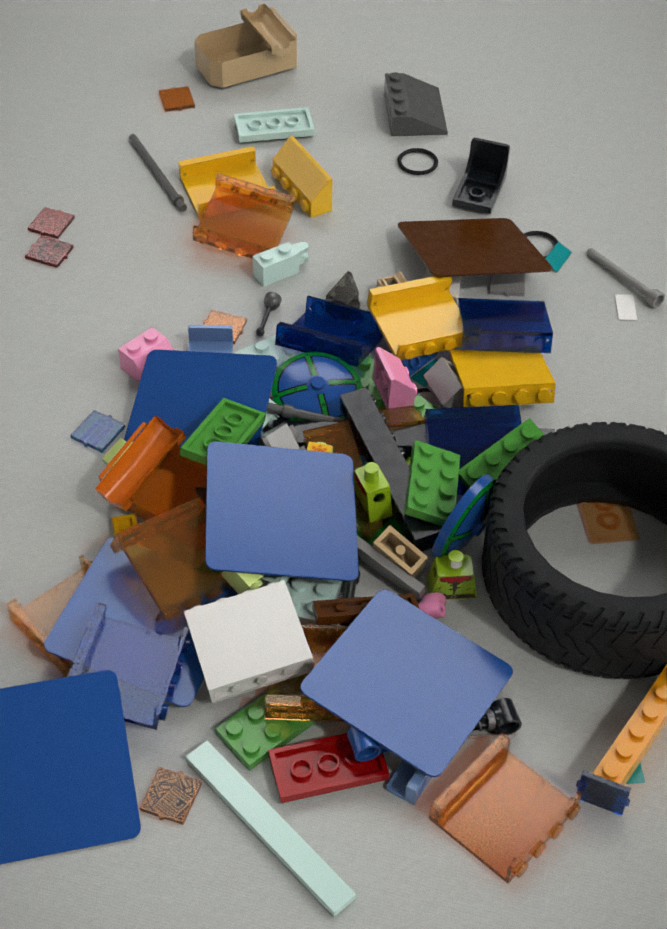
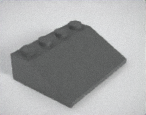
(413, 106)

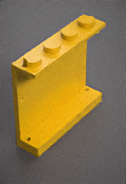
(202, 172)
(417, 316)
(503, 378)

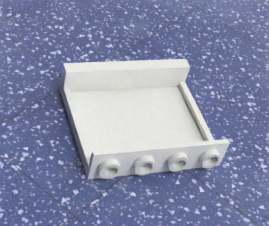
(249, 641)

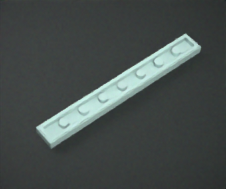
(271, 829)

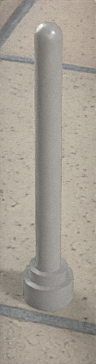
(653, 297)

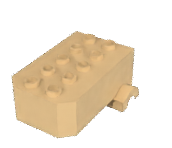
(247, 49)

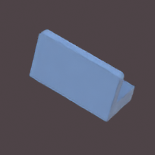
(210, 338)
(407, 783)

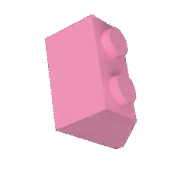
(135, 352)
(392, 380)

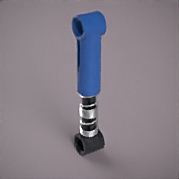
(499, 717)

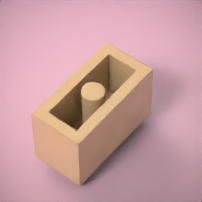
(400, 551)

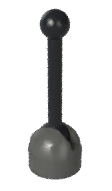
(272, 302)

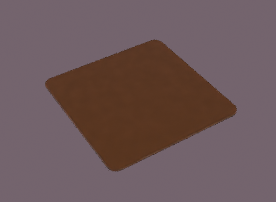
(473, 247)

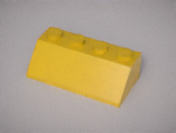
(303, 178)

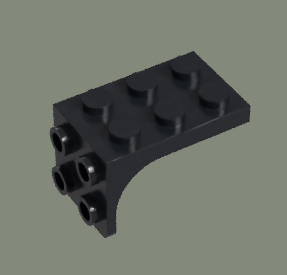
(483, 176)

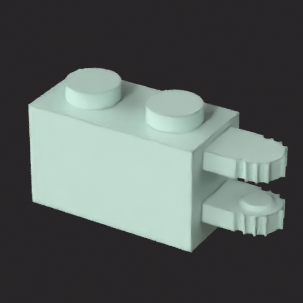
(279, 262)

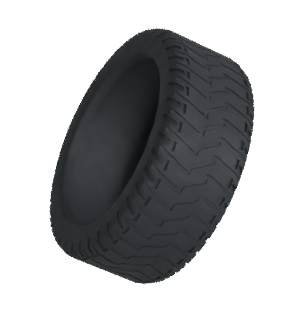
(541, 605)

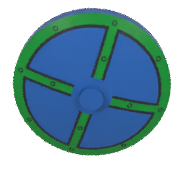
(314, 383)
(466, 518)

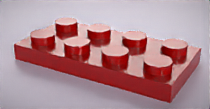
(322, 768)

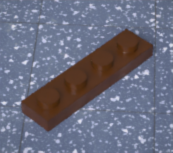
(347, 609)

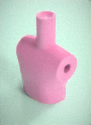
(433, 604)

